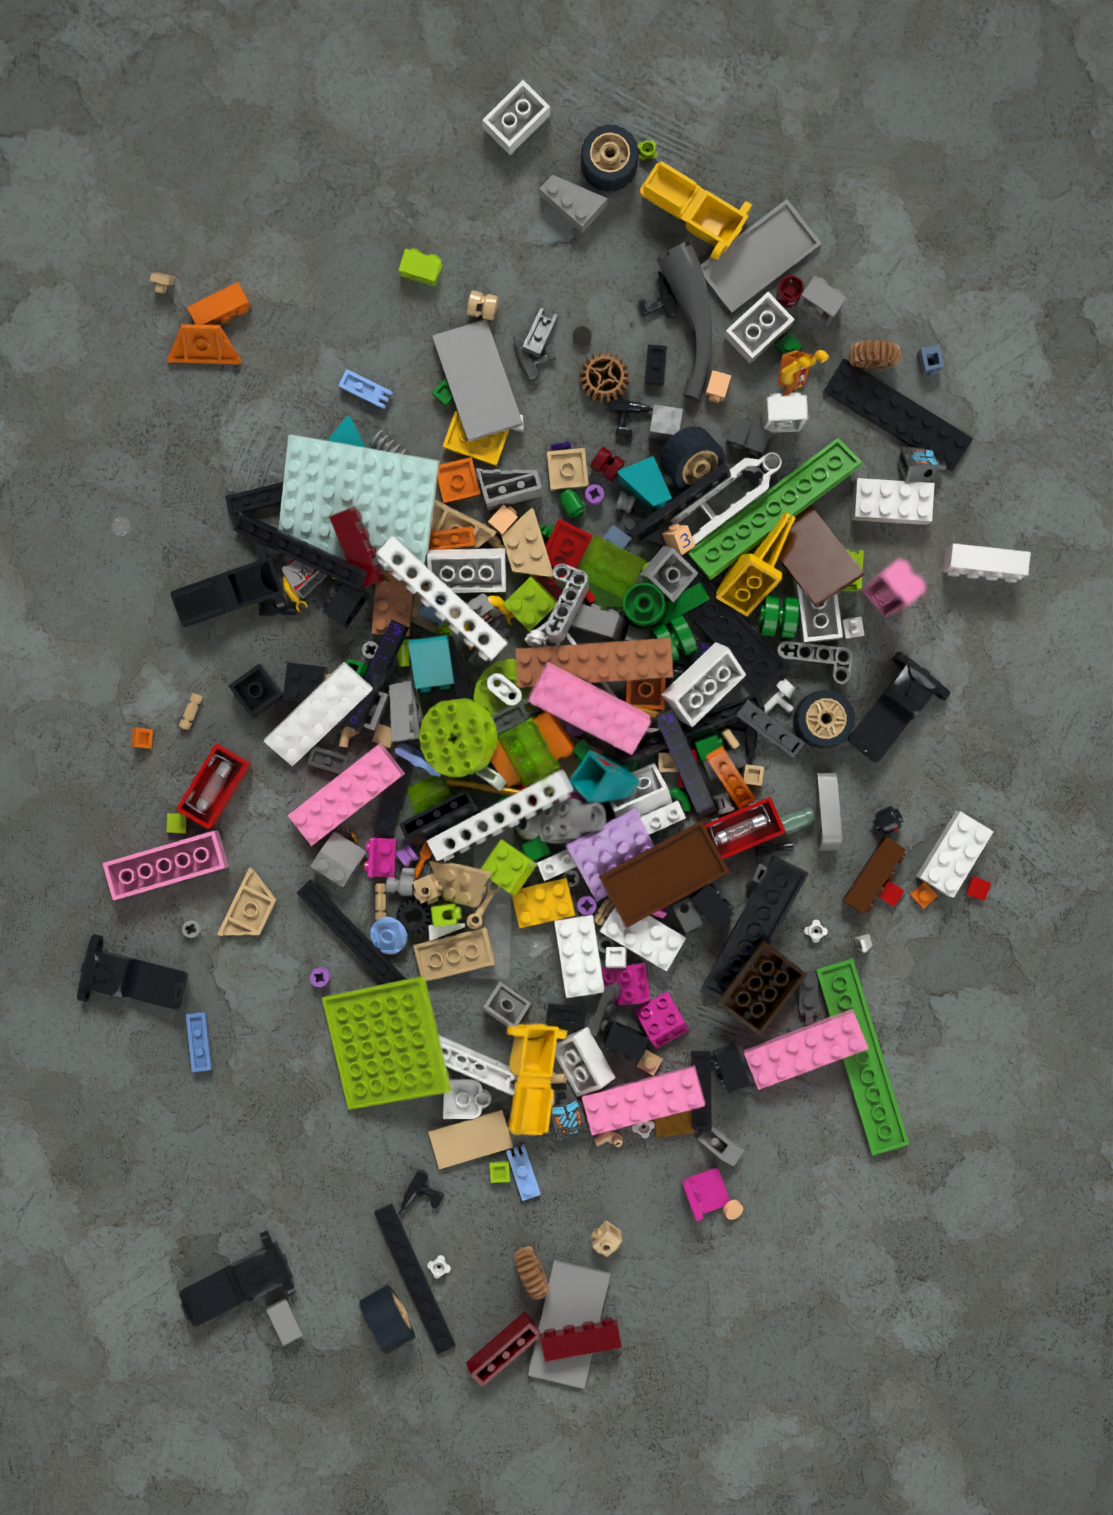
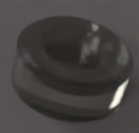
(582, 336)

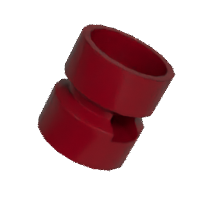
(789, 291)
(603, 458)

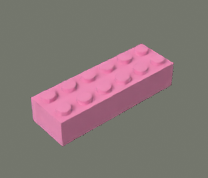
(894, 588)
(589, 708)
(346, 794)
(165, 865)
(805, 1049)
(643, 1100)

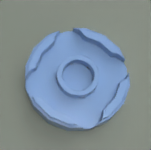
(388, 935)

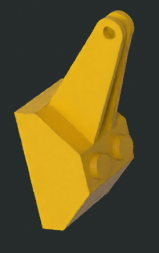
(751, 578)

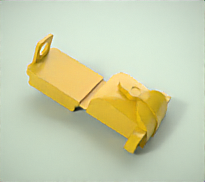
(702, 211)
(533, 1063)

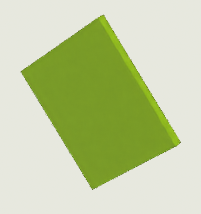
(386, 1043)

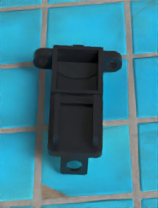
(229, 591)
(896, 708)
(129, 977)
(237, 1283)

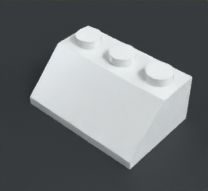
(647, 797)
(583, 1062)

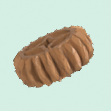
(874, 354)
(596, 372)
(531, 1272)

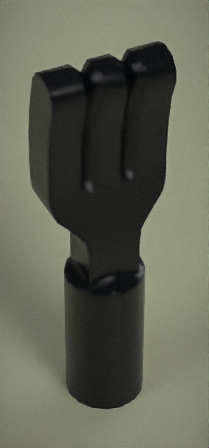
(271, 610)
(767, 848)

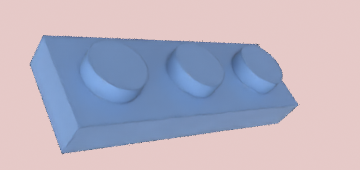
(199, 1041)

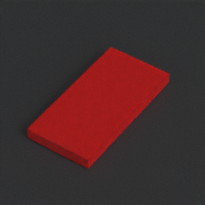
(565, 547)

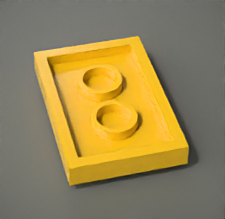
(483, 449)
(543, 903)

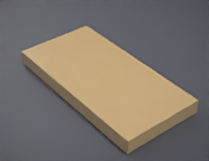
(454, 954)
(470, 1139)

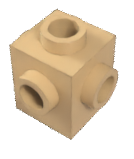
(421, 892)
(606, 1239)

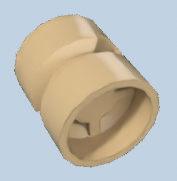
(489, 307)

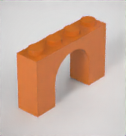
(552, 731)

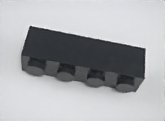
(439, 818)

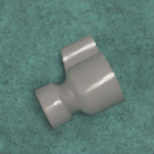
(404, 885)

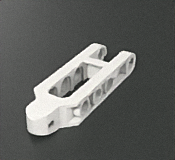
(771, 464)
(493, 1074)

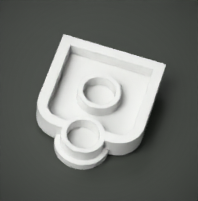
(465, 1099)

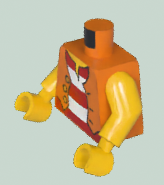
(795, 369)

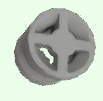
(625, 502)

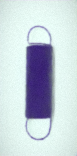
(561, 446)

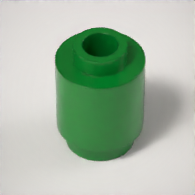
(571, 503)

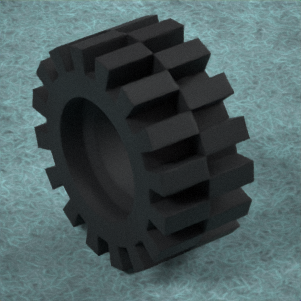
(422, 908)

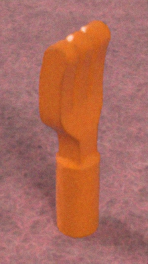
(425, 854)

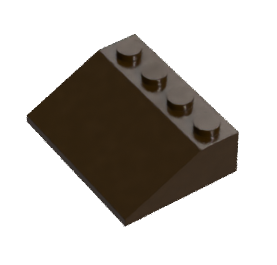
(761, 988)

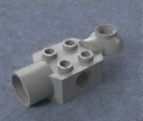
(563, 822)

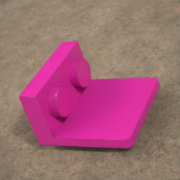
(381, 857)
(632, 981)
(661, 1020)
(705, 1192)

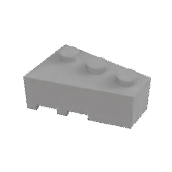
(572, 202)
(508, 486)
(600, 622)
(405, 711)

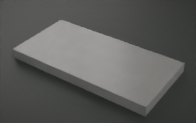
(760, 256)
(477, 380)
(573, 1298)

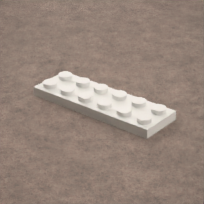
(318, 714)

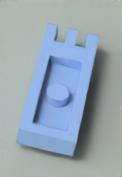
(364, 389)
(415, 757)
(523, 1173)

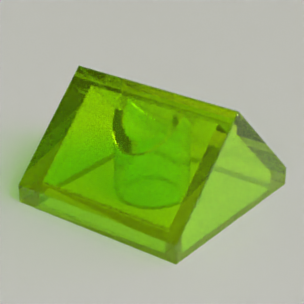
(429, 792)

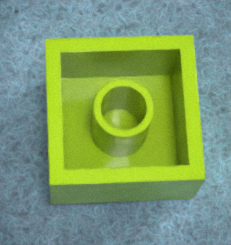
(530, 603)
(509, 867)

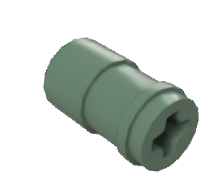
(794, 821)

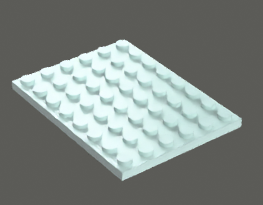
(386, 487)

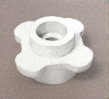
(536, 638)
(810, 931)
(643, 1131)
(438, 1272)

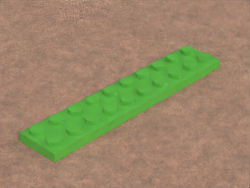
(759, 518)
(866, 1068)

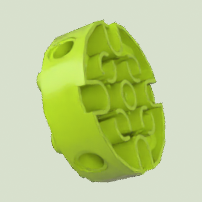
(488, 699)
(458, 737)

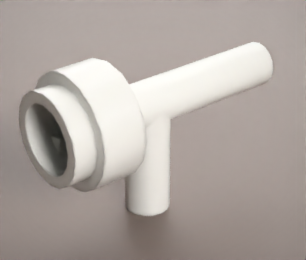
(787, 689)

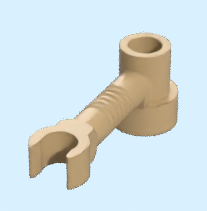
(480, 910)

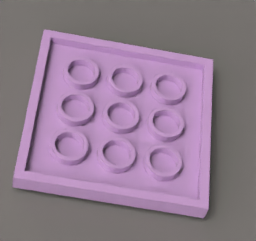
(608, 848)

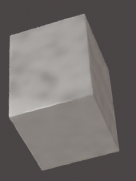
(664, 422)

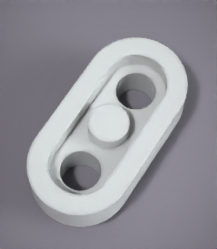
(504, 689)

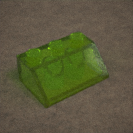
(610, 566)
(528, 752)

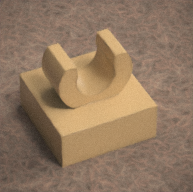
(162, 281)

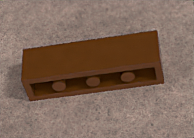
(874, 874)

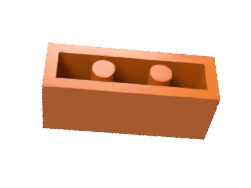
(220, 306)

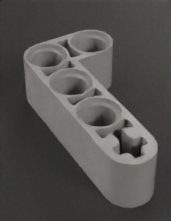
(563, 605)
(813, 657)
(828, 812)

